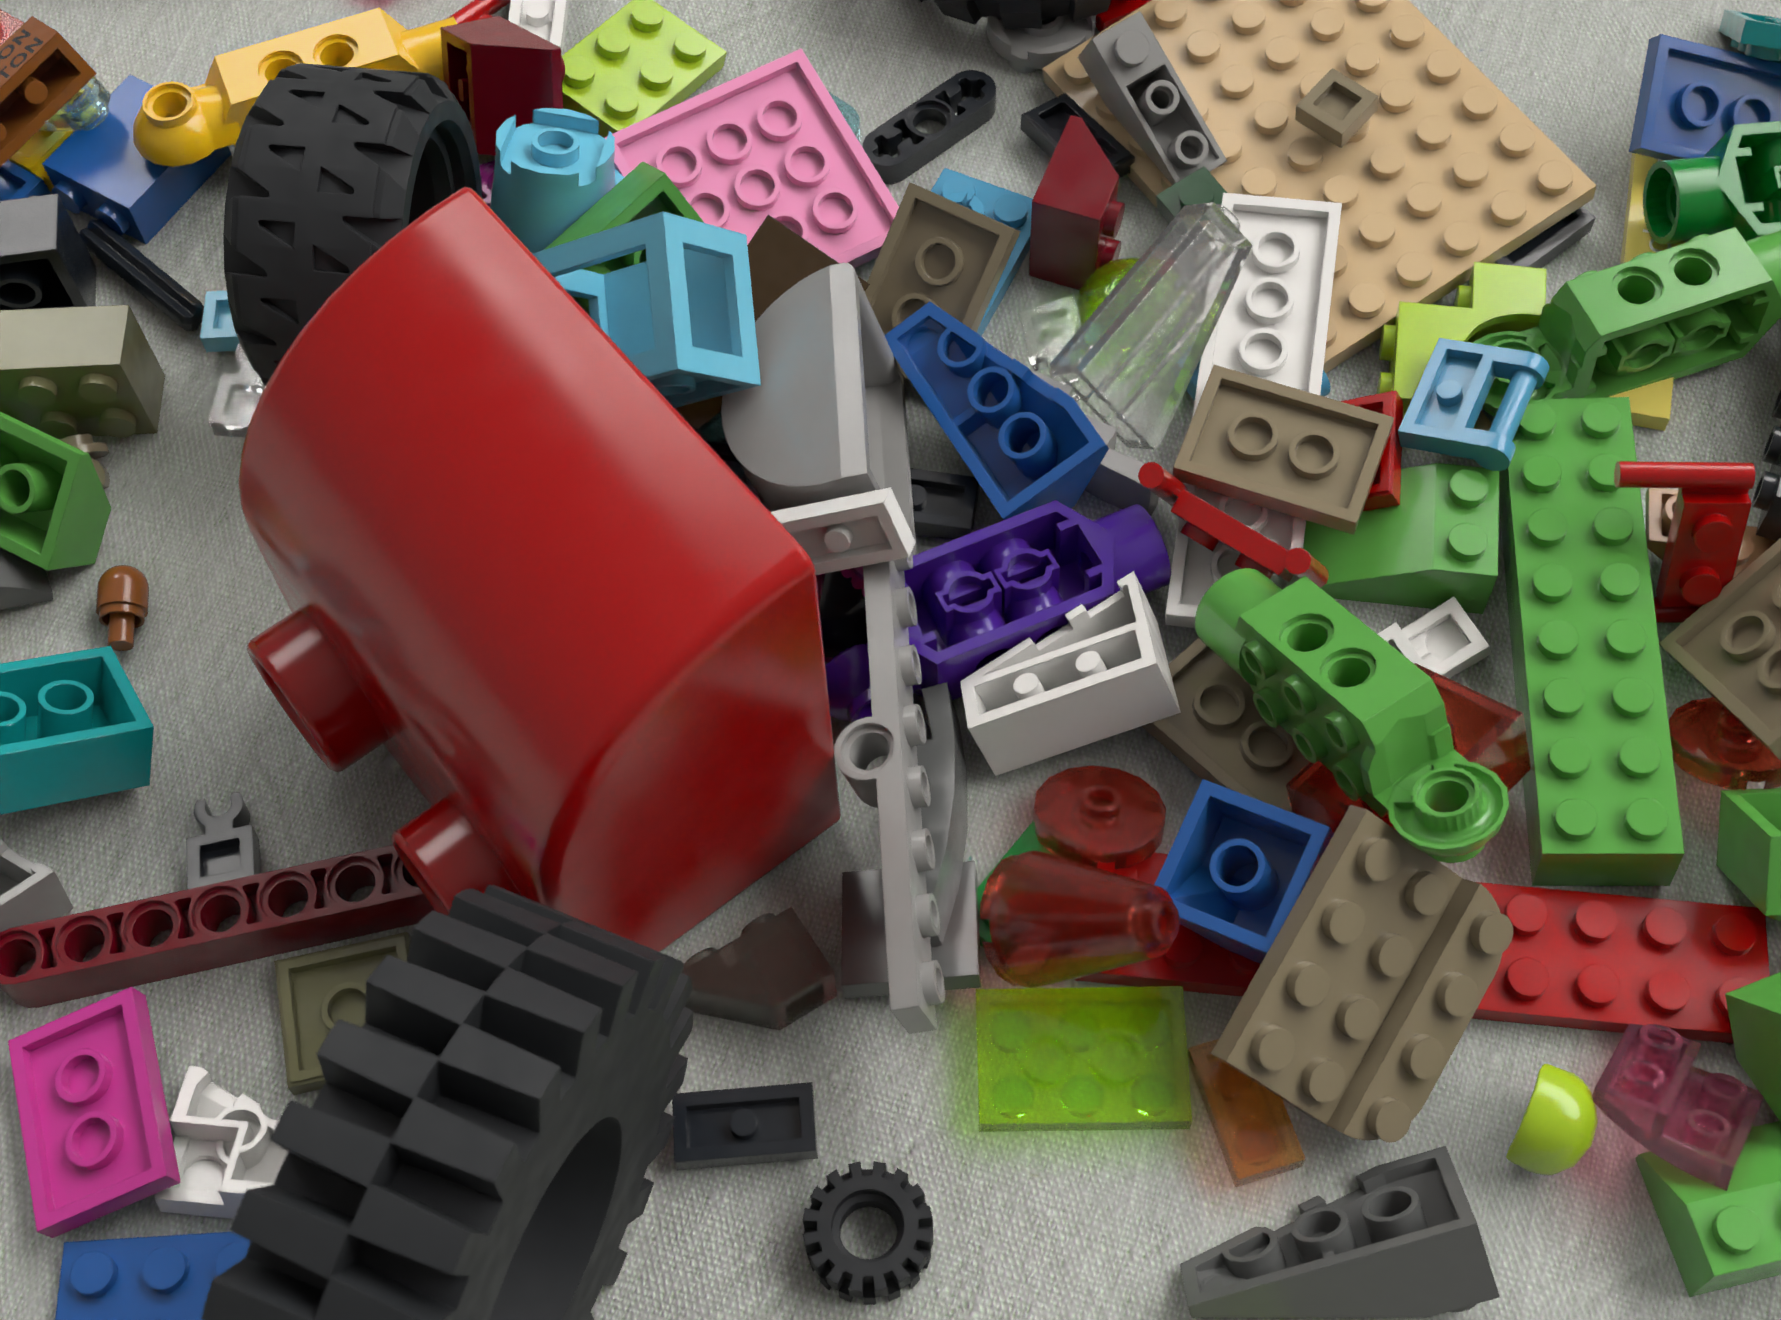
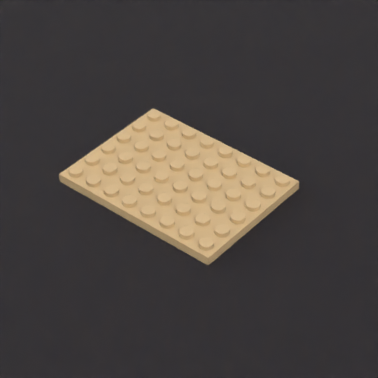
(1423, 186)

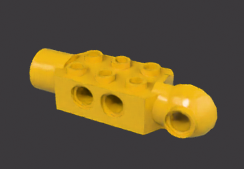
(187, 123)

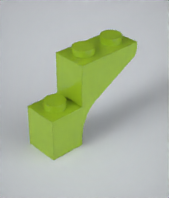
(1493, 302)

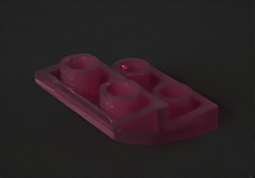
(1675, 1108)

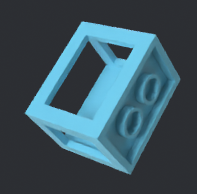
(680, 312)

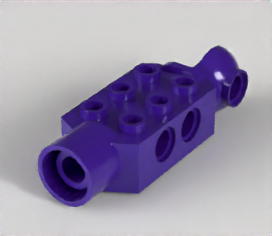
(1007, 586)

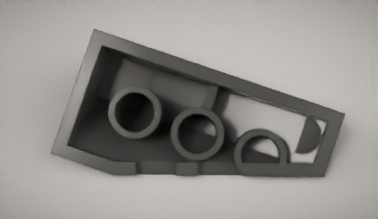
(1379, 1252)

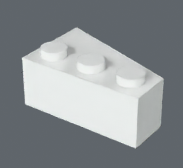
(1074, 686)

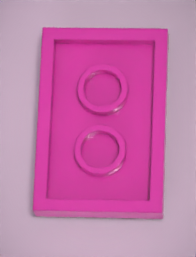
(92, 1113)

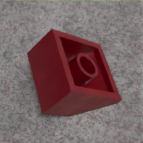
(1075, 211)

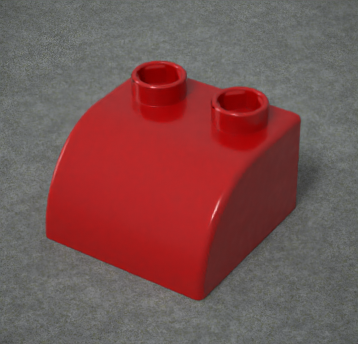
(533, 593)

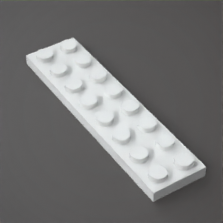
(1272, 331)

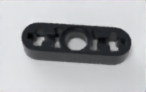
(936, 105)

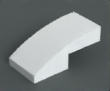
(1440, 640)

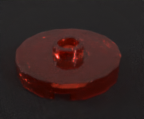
(1719, 748)
(1099, 816)

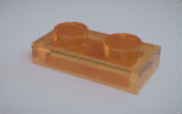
(1245, 1118)

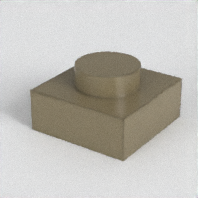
(1336, 108)

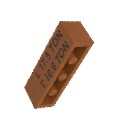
(35, 82)

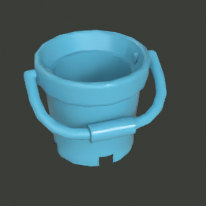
(550, 173)

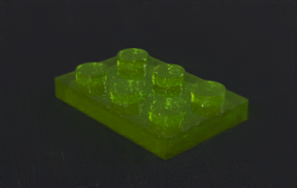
(1082, 1059)

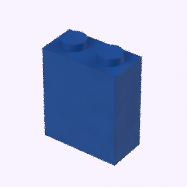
(110, 179)

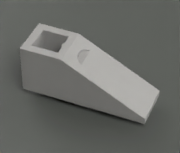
(1150, 99)

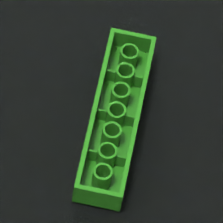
(1587, 652)

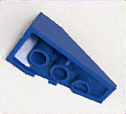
(1004, 420)

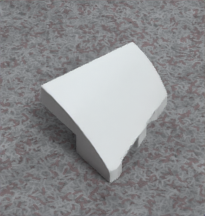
(218, 1149)

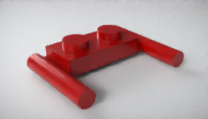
(1210, 525)
(1703, 530)

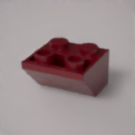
(500, 74)

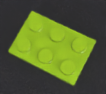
(637, 66)

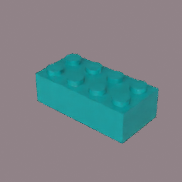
(70, 730)

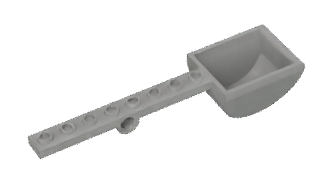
(827, 430)

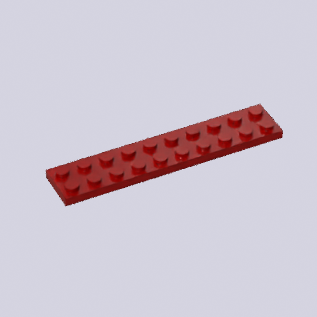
(1569, 963)

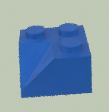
(1240, 868)

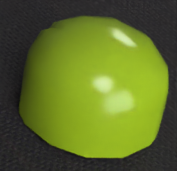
(1556, 1124)

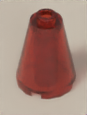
(1070, 920)

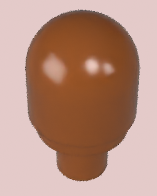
(122, 604)

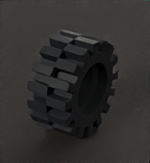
(879, 1275)

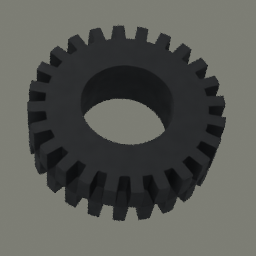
(472, 1129)

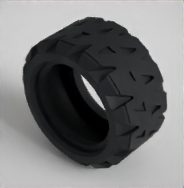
(323, 181)

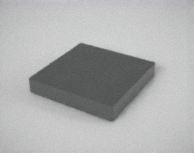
(864, 936)

